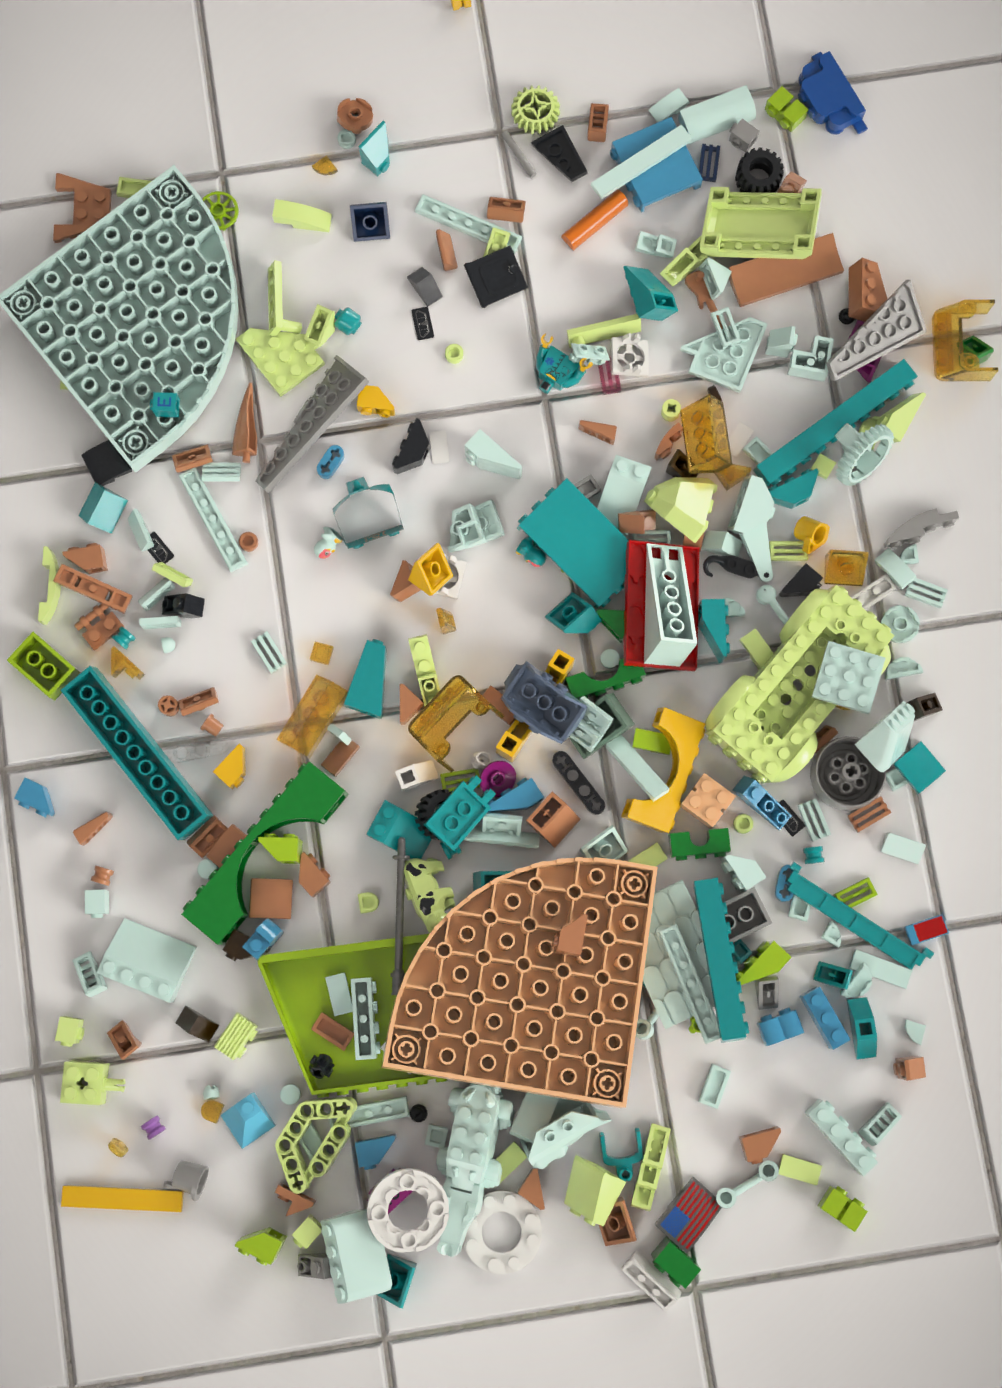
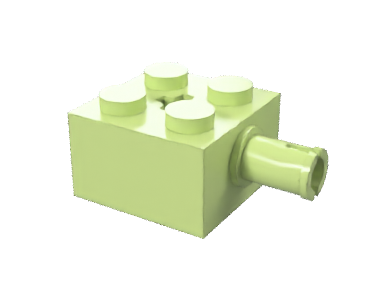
(98, 1083)

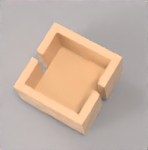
(707, 801)

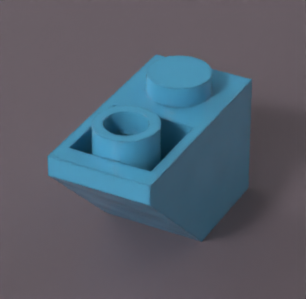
(36, 796)

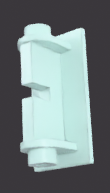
(595, 354)

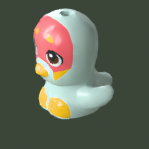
(327, 545)

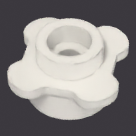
(484, 756)

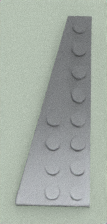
(317, 414)

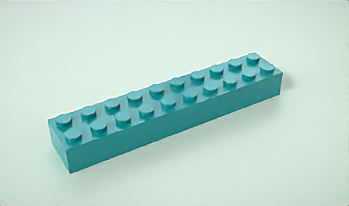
(137, 753)

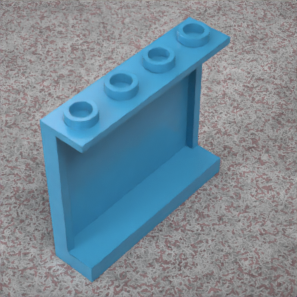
(663, 179)

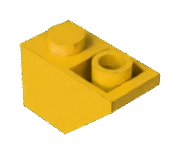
(373, 401)

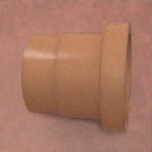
(212, 725)

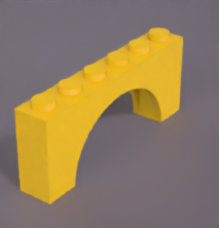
(518, 733)
(683, 737)

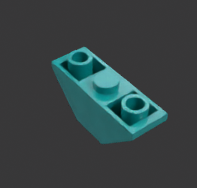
(794, 491)
(862, 1028)

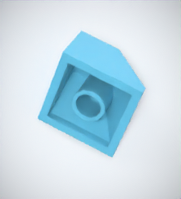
(248, 1120)

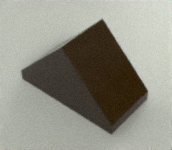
(678, 466)
(197, 1024)

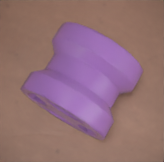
(153, 1127)

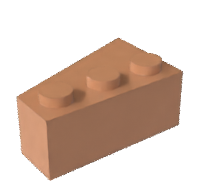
(865, 289)

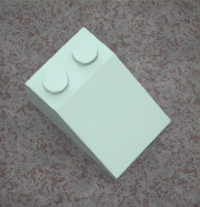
(490, 456)

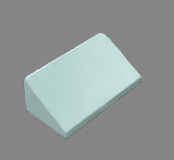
(140, 530)
(156, 594)
(903, 848)

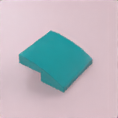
(919, 767)

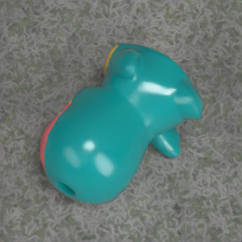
(531, 553)

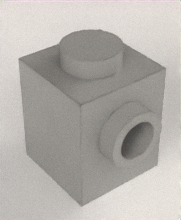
(743, 135)

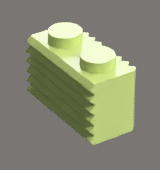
(236, 1036)

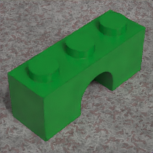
(682, 847)

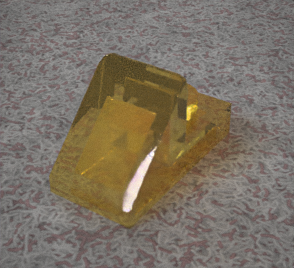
(120, 662)

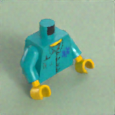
(556, 368)

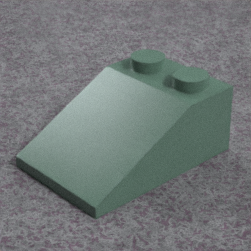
(619, 725)

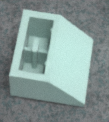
(743, 871)

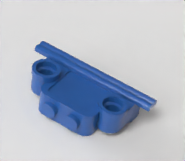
(830, 95)

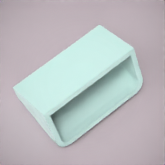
(888, 737)
(355, 1257)

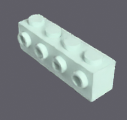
(364, 1018)
(836, 1131)

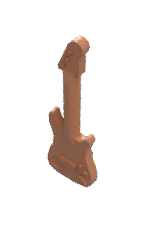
(697, 285)

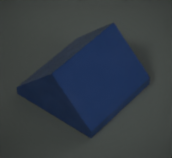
(370, 221)

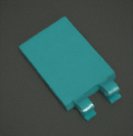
(459, 813)

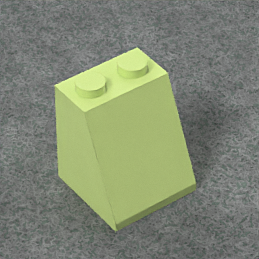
(592, 1191)

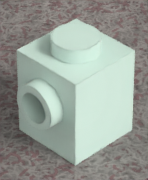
(96, 903)

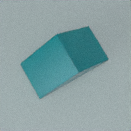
(833, 975)

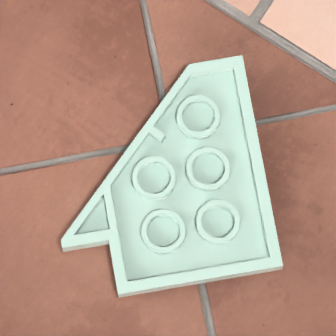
(728, 365)

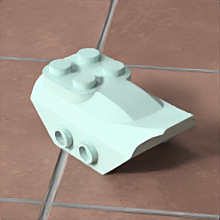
(568, 1124)

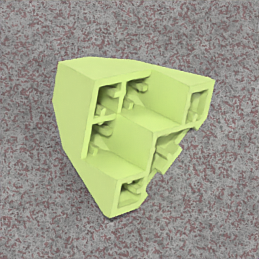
(684, 503)

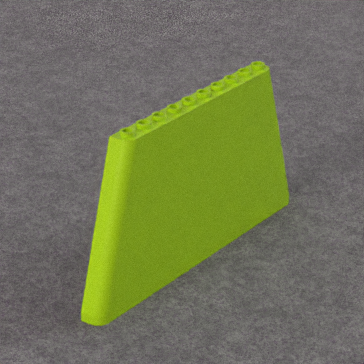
(301, 995)

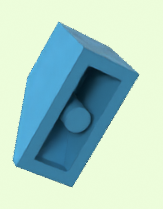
(372, 1150)

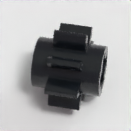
(321, 1066)

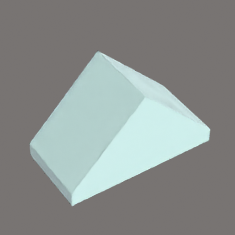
(714, 277)
(721, 543)

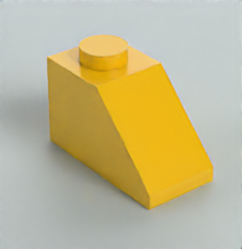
(233, 768)

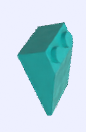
(394, 823)

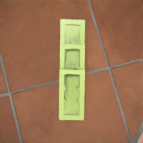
(760, 653)
(650, 1167)

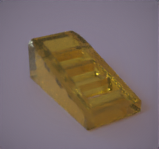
(446, 621)

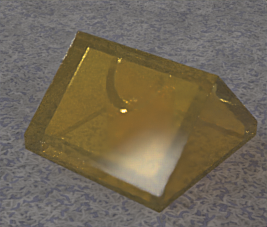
(845, 567)

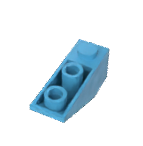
(520, 798)
(762, 802)

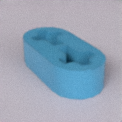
(326, 459)
(780, 885)

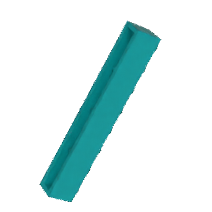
(720, 961)

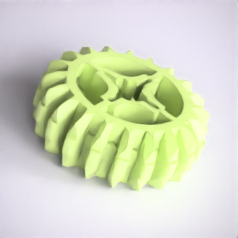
(543, 102)

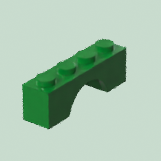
(582, 685)

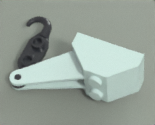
(749, 520)

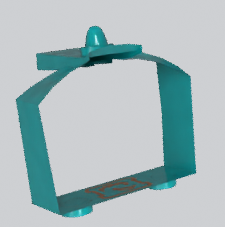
(357, 486)

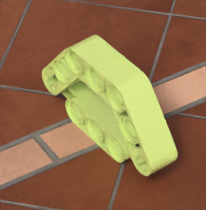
(294, 1152)

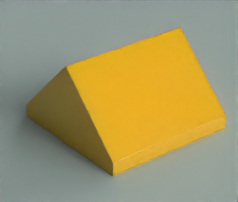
(431, 571)

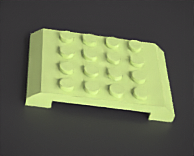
(760, 224)

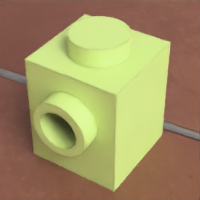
(69, 1031)
(307, 1232)

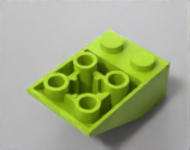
(767, 961)

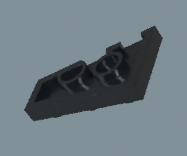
(561, 153)

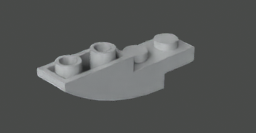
(914, 528)

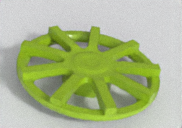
(219, 211)

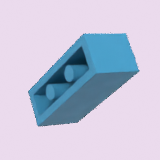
(824, 1018)

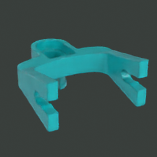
(623, 1163)

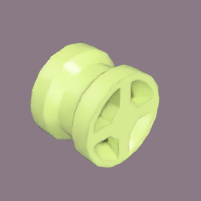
(671, 414)

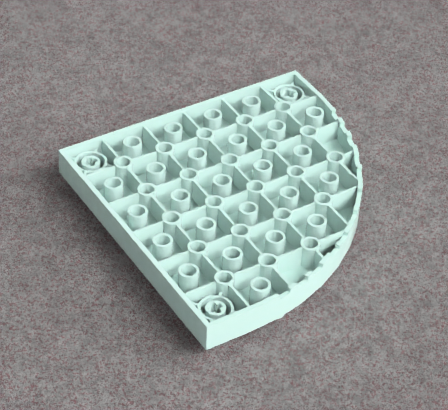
(136, 312)

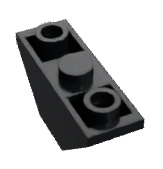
(413, 449)

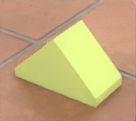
(321, 326)

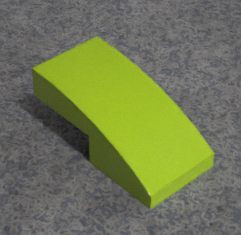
(651, 741)

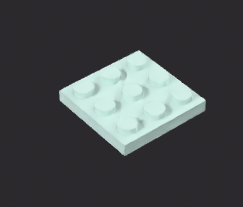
(848, 677)

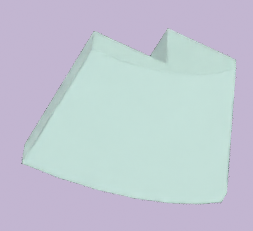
(474, 526)

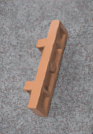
(92, 588)

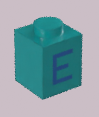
(165, 404)

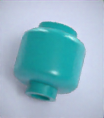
(347, 321)

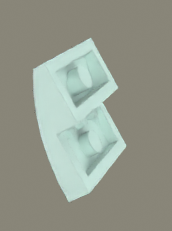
(592, 726)

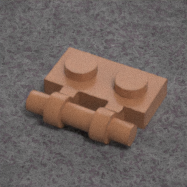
(102, 630)

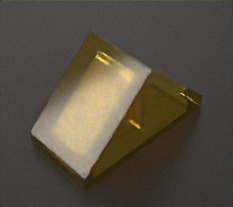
(732, 475)

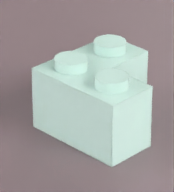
(813, 363)

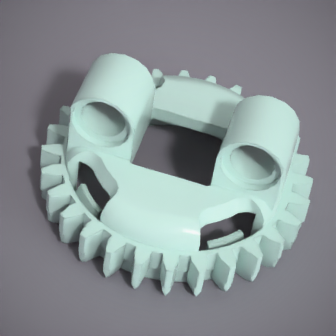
(859, 452)

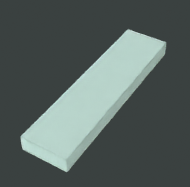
(637, 768)
(377, 1112)

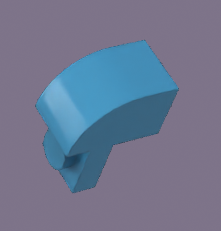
(263, 938)

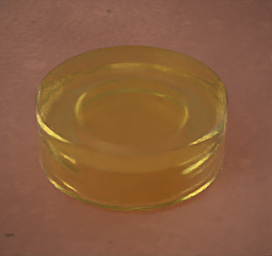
(118, 1147)

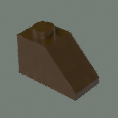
(925, 706)
(234, 946)

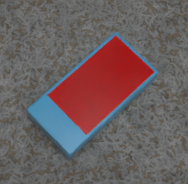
(926, 929)

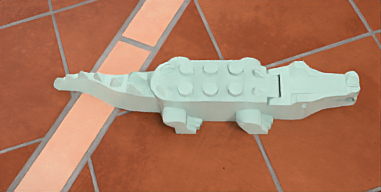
(469, 1157)

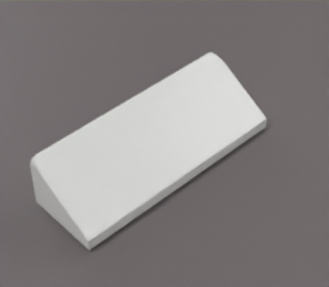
(651, 1281)

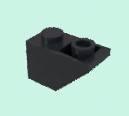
(183, 606)

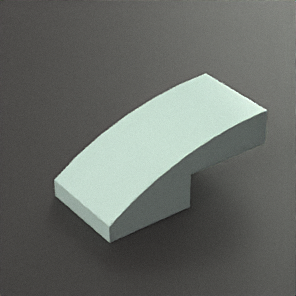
(669, 105)
(657, 246)
(895, 568)

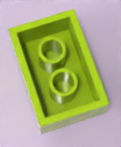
(43, 666)

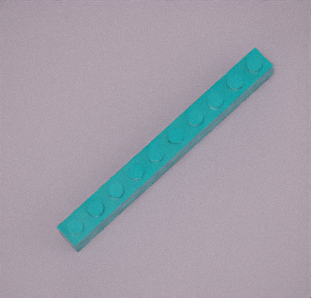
(823, 431)

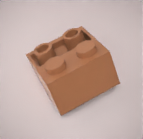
(553, 819)

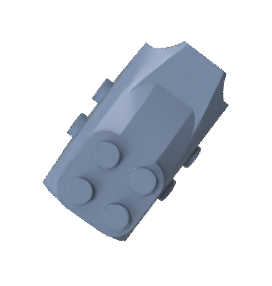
(542, 703)

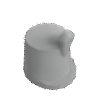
(189, 1178)

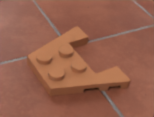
(90, 206)

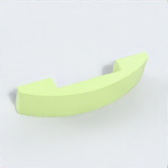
(47, 609)

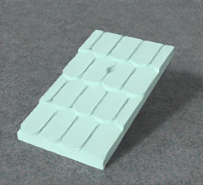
(671, 907)

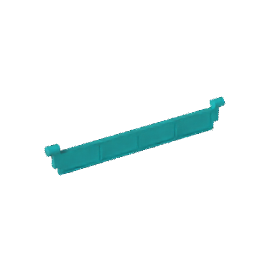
(854, 921)

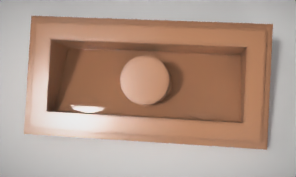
(506, 209)
(446, 250)
(339, 757)
(207, 836)

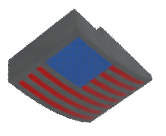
(689, 1215)

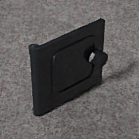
(492, 277)

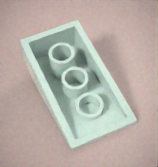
(623, 488)

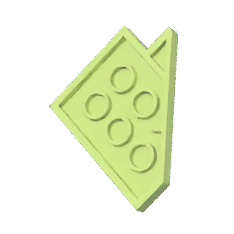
(281, 358)

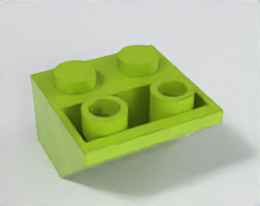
(284, 849)
(262, 1244)

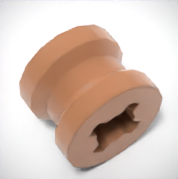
(165, 704)
(102, 875)

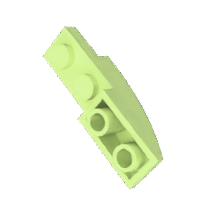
(424, 667)

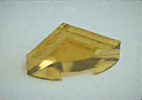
(324, 167)

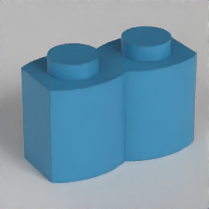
(780, 1027)

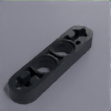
(581, 780)

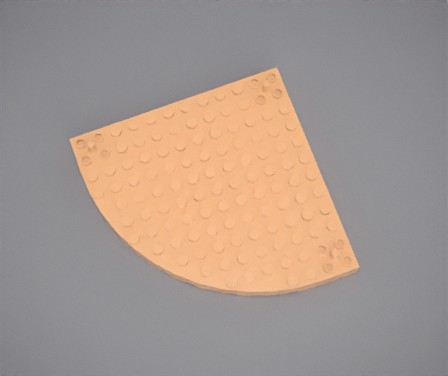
(510, 1013)

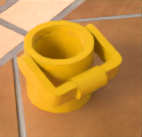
(811, 532)

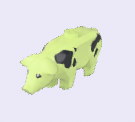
(423, 890)

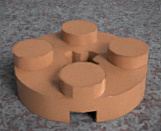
(353, 123)

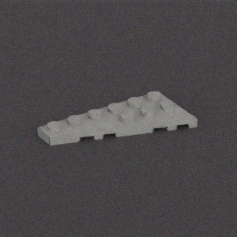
(888, 328)

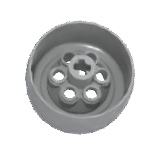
(831, 791)

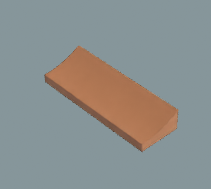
(772, 276)

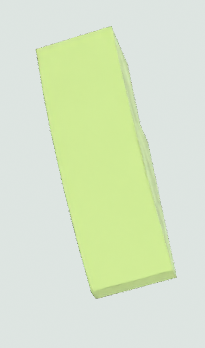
(301, 216)
(684, 264)

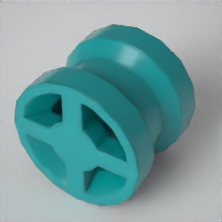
(123, 637)
(448, 852)
(813, 855)

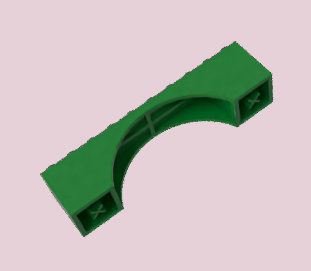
(220, 902)

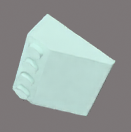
(147, 960)

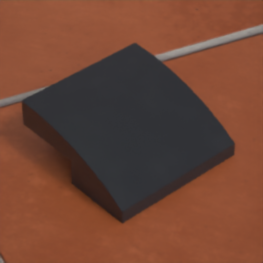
(105, 463)

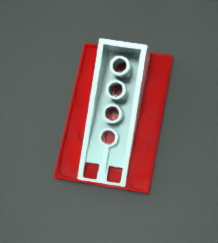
(661, 606)

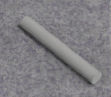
(520, 156)

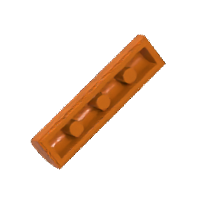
(595, 219)

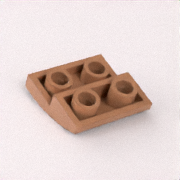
(270, 898)

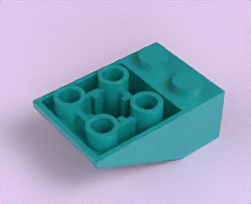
(649, 294)
(713, 626)

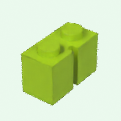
(786, 113)
(842, 1208)

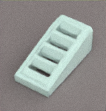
(96, 989)
(868, 1136)

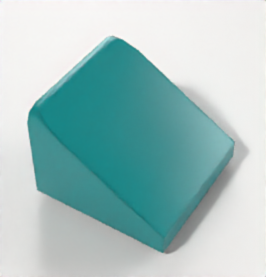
(741, 953)

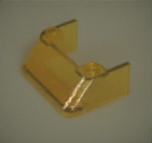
(948, 352)
(445, 713)

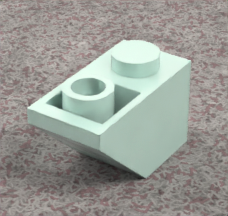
(781, 341)

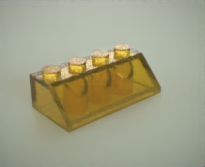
(706, 436)
(313, 716)

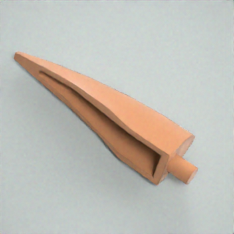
(245, 433)

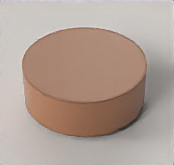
(248, 541)

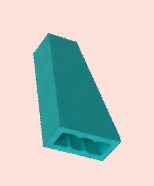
(367, 686)

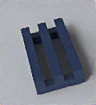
(710, 148)

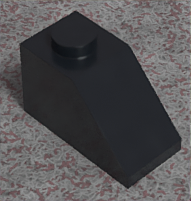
(802, 583)

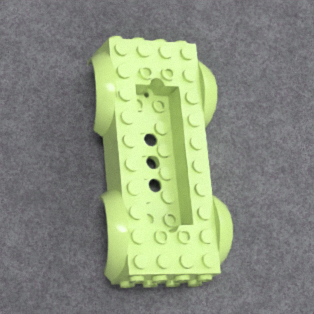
(779, 738)

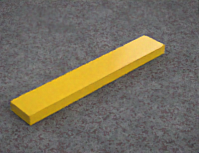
(122, 1198)

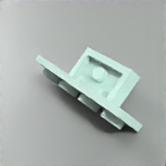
(503, 830)

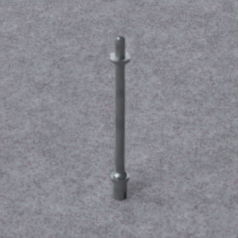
(398, 973)

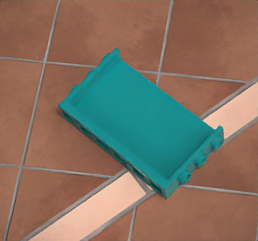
(579, 541)

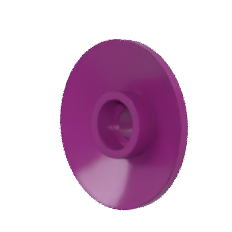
(505, 779)

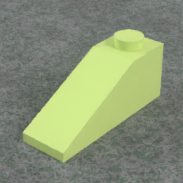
(901, 415)

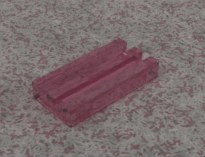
(602, 380)

